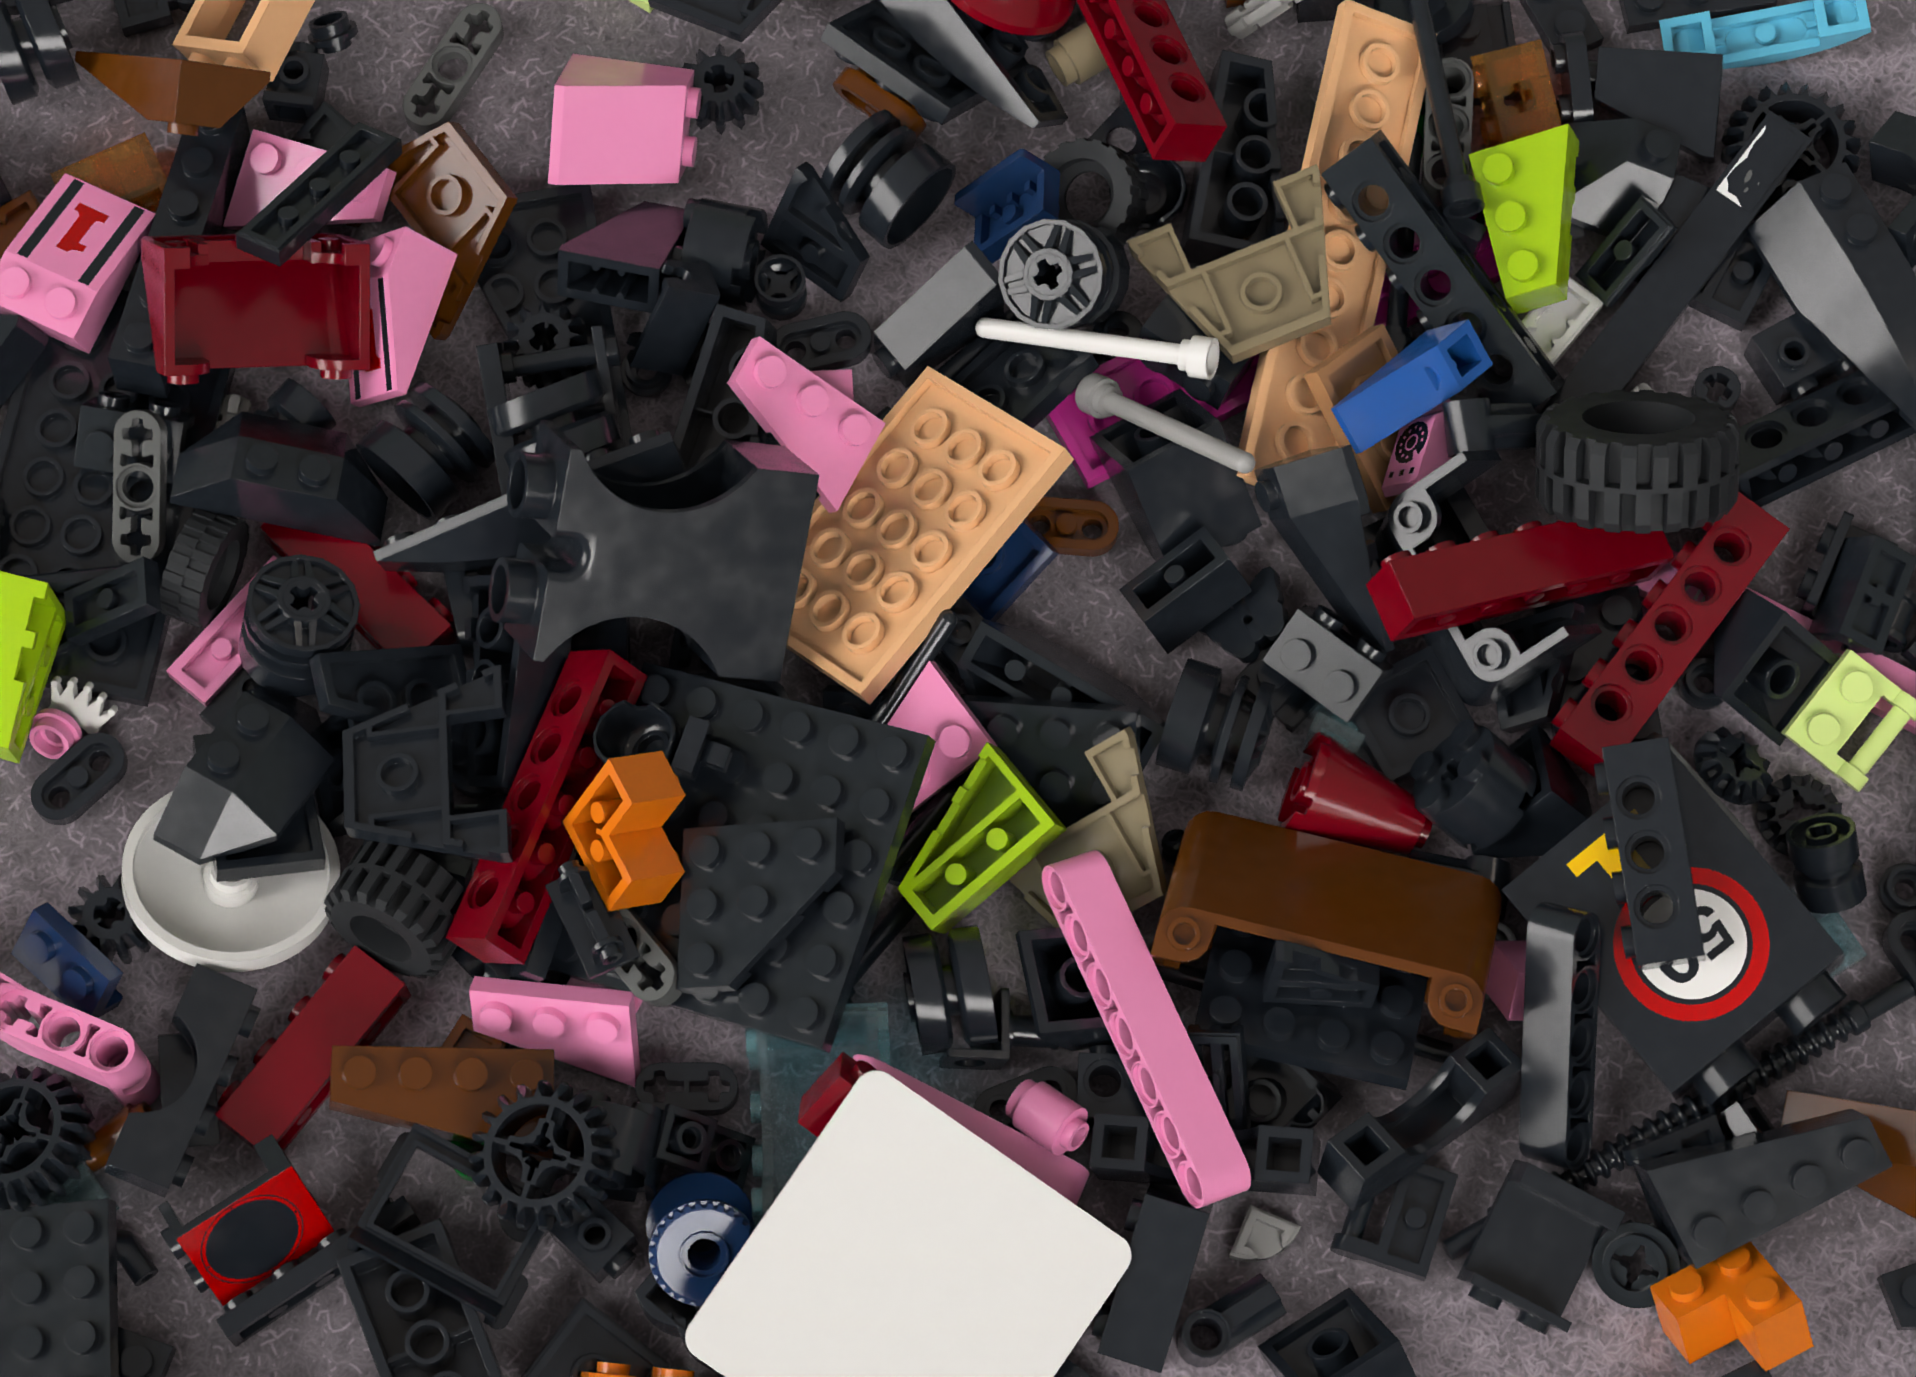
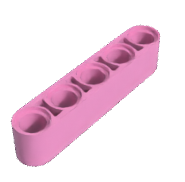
(1056, 1171)

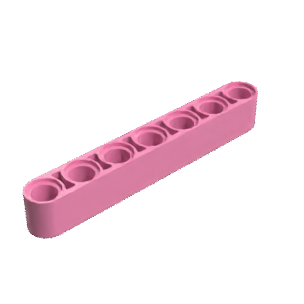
(1146, 1029)

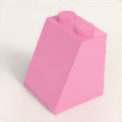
(622, 123)

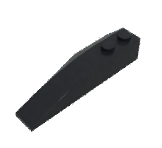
(982, 59)
(1846, 278)

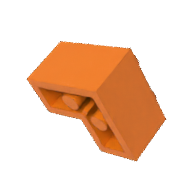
(621, 830)
(1730, 1301)

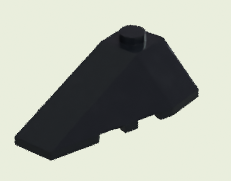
(1318, 512)

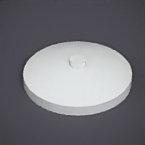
(222, 923)

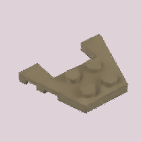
(1258, 292)
(1119, 831)

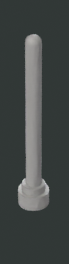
(1103, 398)

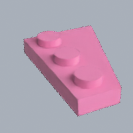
(806, 417)
(581, 1024)

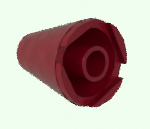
(1350, 801)

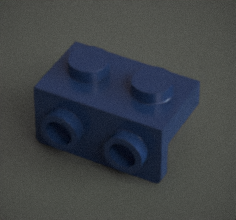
(1008, 198)
(68, 963)

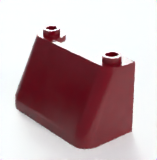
(238, 311)

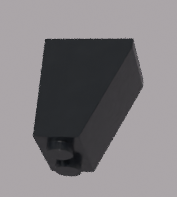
(1172, 487)

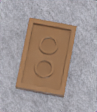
(1337, 378)

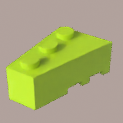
(1529, 213)
(29, 640)
(980, 842)

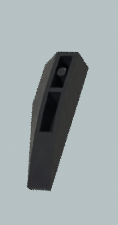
(489, 531)

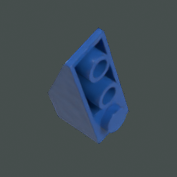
(1412, 383)

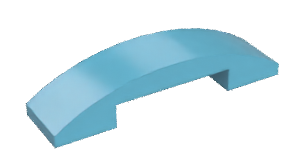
(1768, 33)

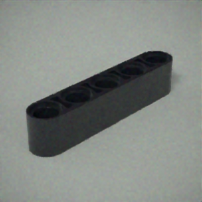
(1559, 1035)

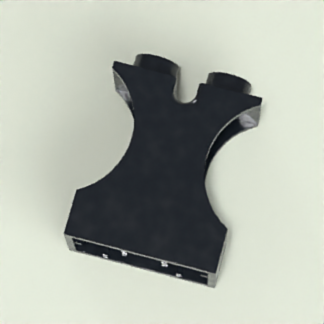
(694, 550)

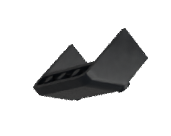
(1479, 661)

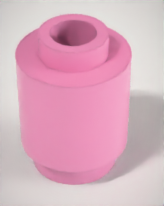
(1047, 1116)

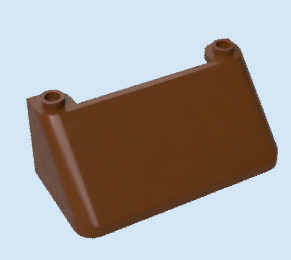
(1336, 902)

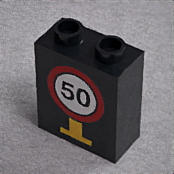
(1758, 941)

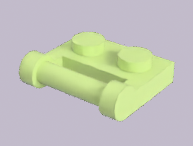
(1839, 708)

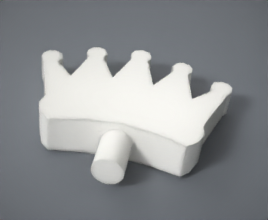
(80, 706)

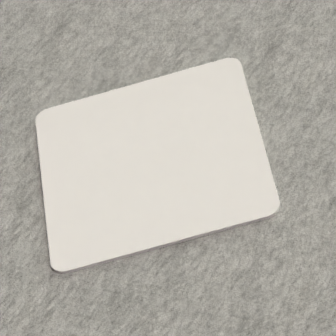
(908, 1258)

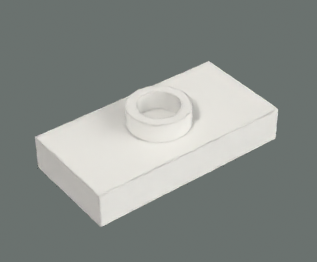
(1561, 323)

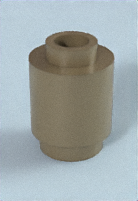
(1076, 56)

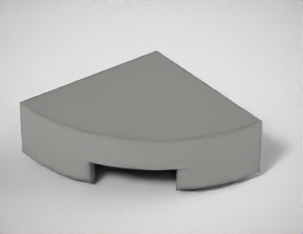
(1262, 1236)

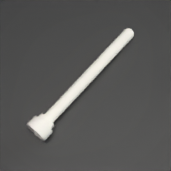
(1195, 356)

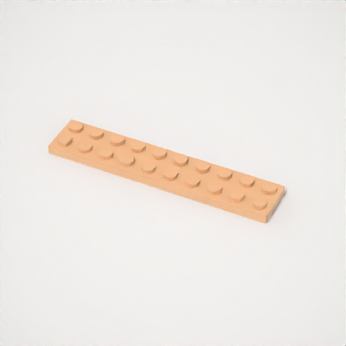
(1366, 86)

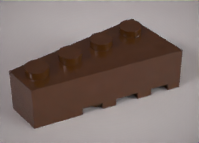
(435, 1086)

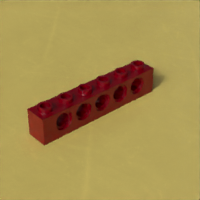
(1156, 77)
(1751, 538)
(510, 899)

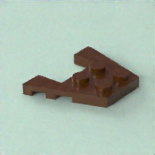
(455, 200)

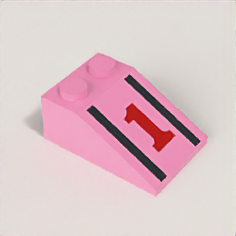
(72, 261)
(405, 294)

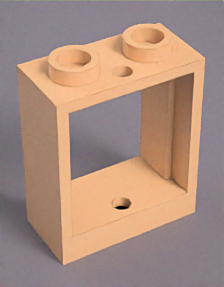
(262, 43)

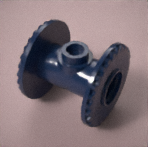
(696, 1232)

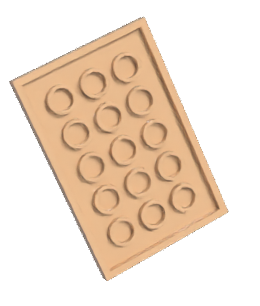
(914, 530)

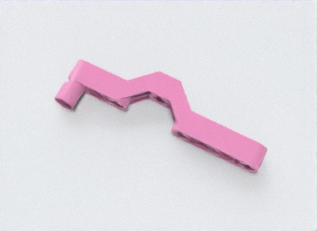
(100, 1053)

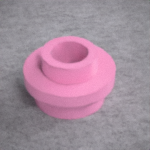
(54, 733)

